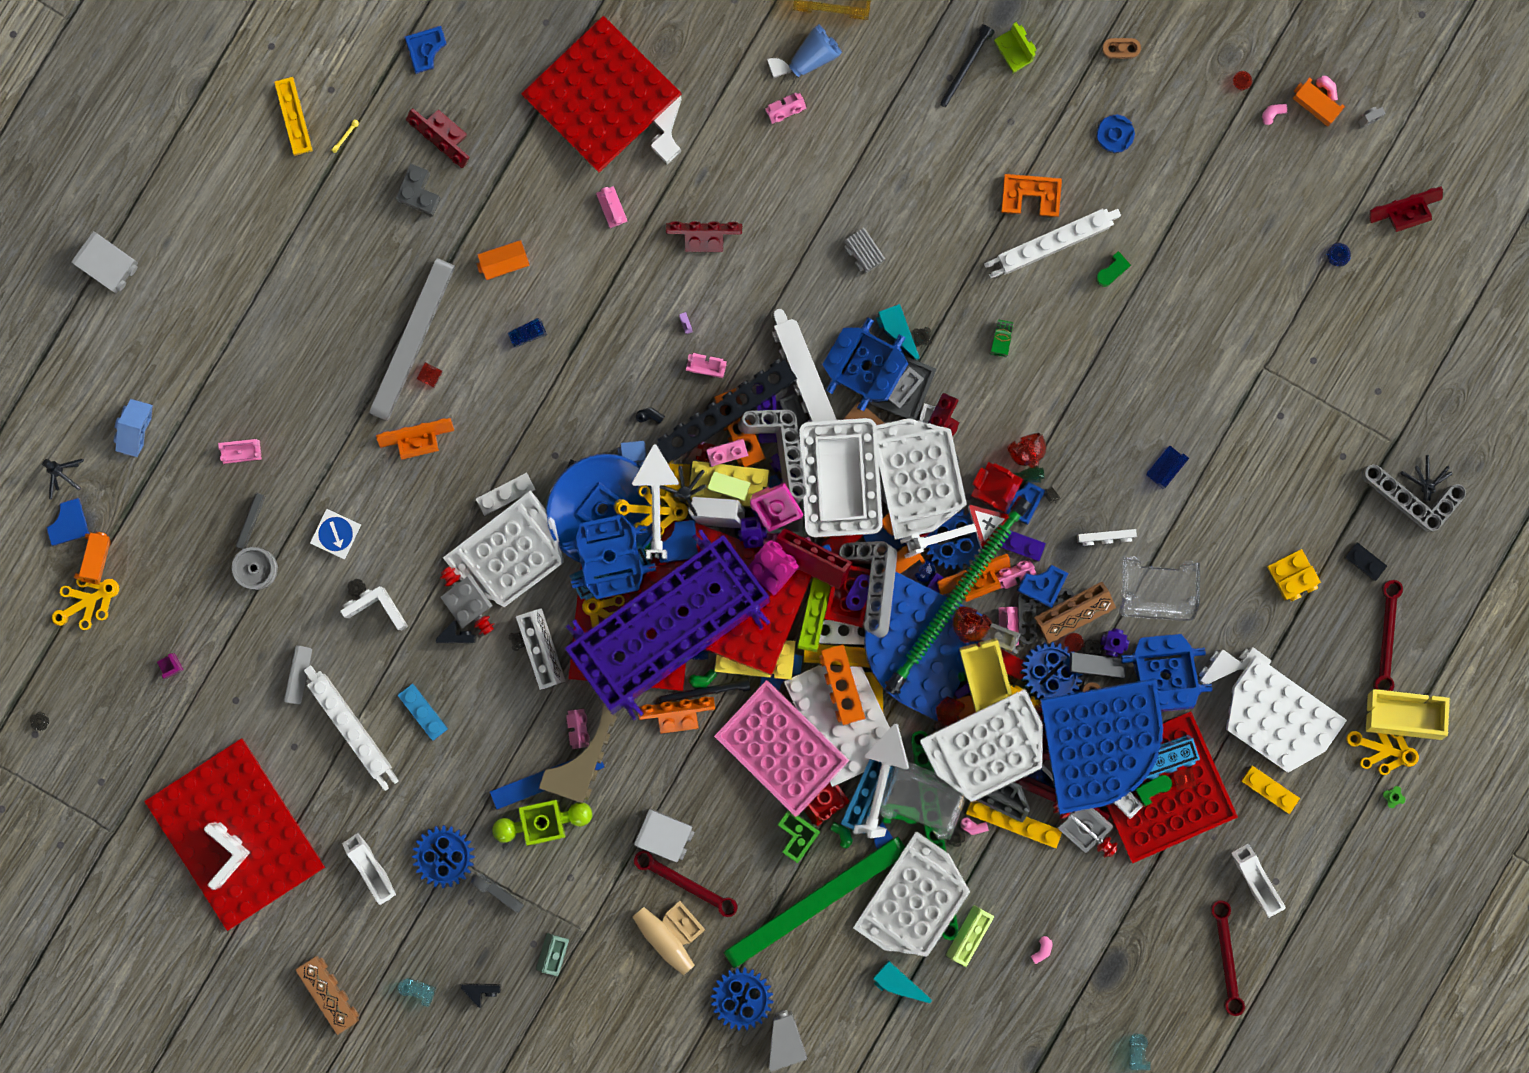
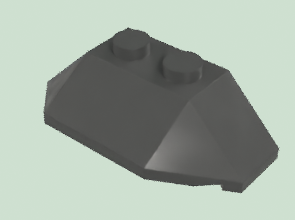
(1008, 800)

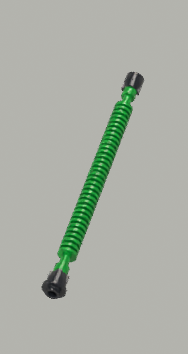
(898, 678)

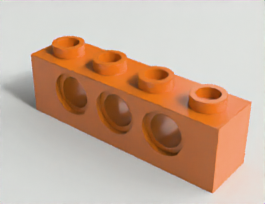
(756, 454)
(839, 654)

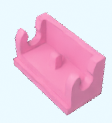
(240, 451)

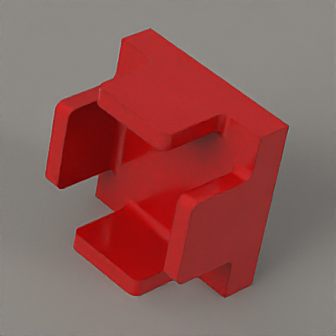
(996, 486)

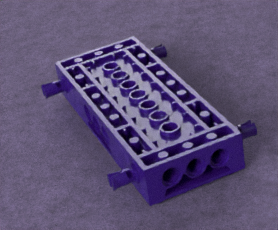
(677, 637)

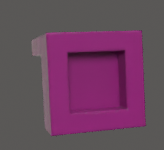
(170, 666)

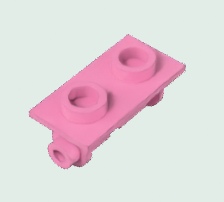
(778, 112)
(611, 206)
(714, 367)
(727, 452)
(1007, 575)
(1009, 618)
(580, 737)

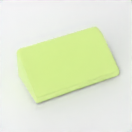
(729, 486)

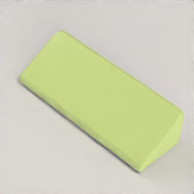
(969, 936)

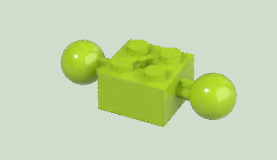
(505, 829)

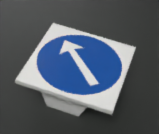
(335, 534)

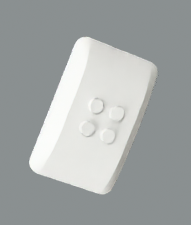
(841, 477)

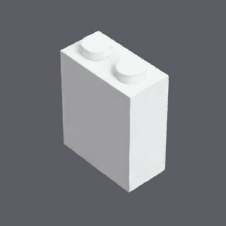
(718, 512)

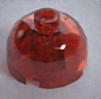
(1028, 451)
(970, 625)

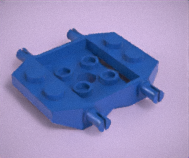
(886, 361)
(593, 559)
(1182, 688)

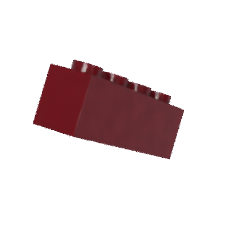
(815, 559)

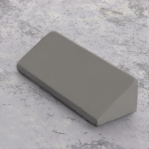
(297, 675)

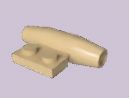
(670, 934)

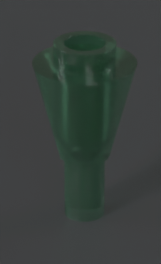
(1032, 474)

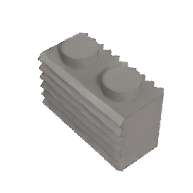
(864, 250)

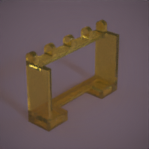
(854, 12)

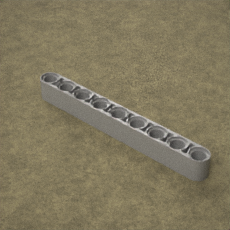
(412, 339)

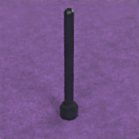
(984, 34)
(741, 684)

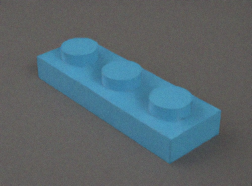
(422, 712)

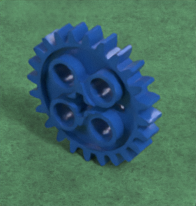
(958, 556)
(1039, 660)
(431, 869)
(758, 1004)

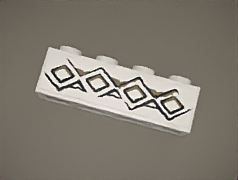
(540, 648)

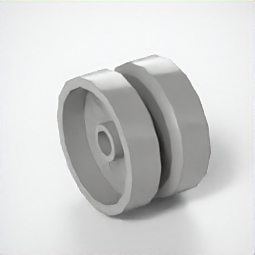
(266, 568)

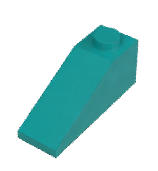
(894, 323)
(894, 981)

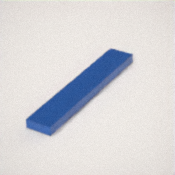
(523, 788)

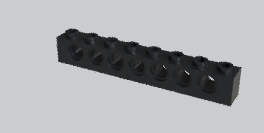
(672, 453)

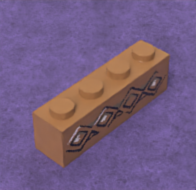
(1075, 612)
(327, 994)

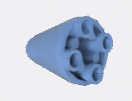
(814, 52)

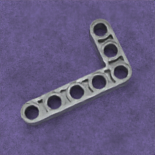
(784, 447)
(1411, 500)
(877, 581)

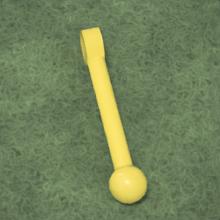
(354, 123)

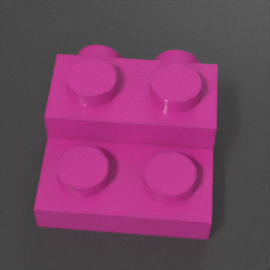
(775, 507)
(773, 567)

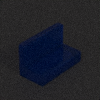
(1167, 467)

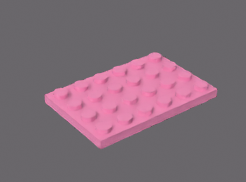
(781, 748)

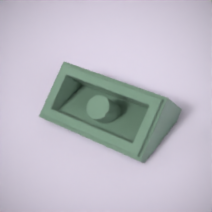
(552, 954)

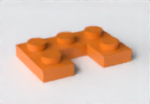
(1020, 185)

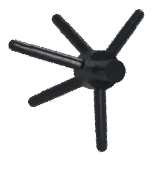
(56, 470)
(1428, 485)
(684, 493)

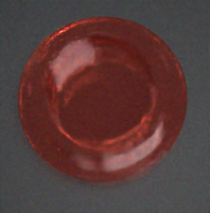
(1242, 80)
(1074, 642)

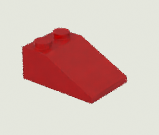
(837, 608)

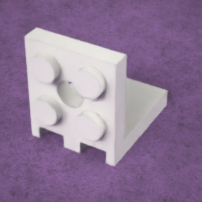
(368, 598)
(233, 845)

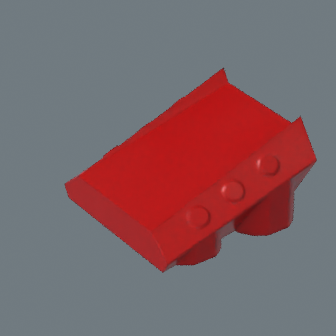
(826, 804)

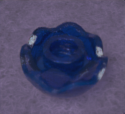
(1333, 257)
(926, 571)

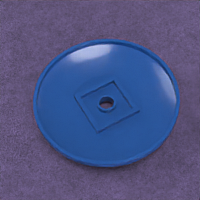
(586, 486)

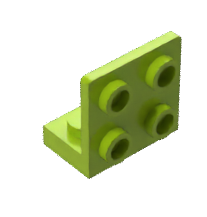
(1016, 48)

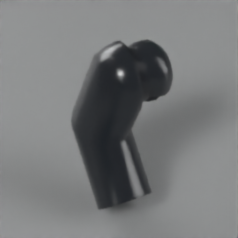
(649, 413)

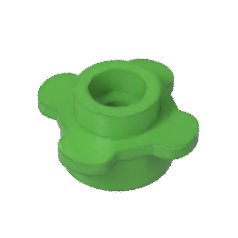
(1389, 797)

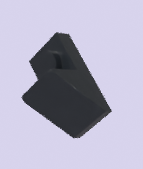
(450, 635)
(474, 991)

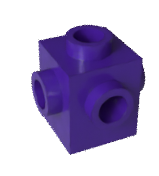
(752, 532)
(1108, 646)

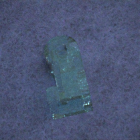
(417, 989)
(1137, 1047)

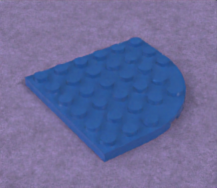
(938, 670)
(1102, 742)

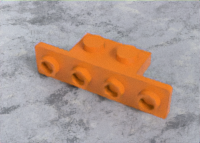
(416, 439)
(985, 584)
(677, 715)

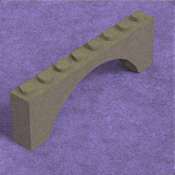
(574, 778)

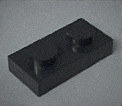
(1366, 561)

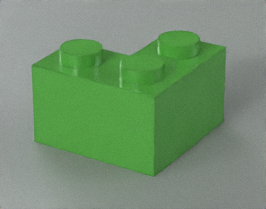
(802, 835)

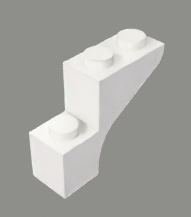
(664, 144)
(1224, 664)
(369, 868)
(1257, 880)

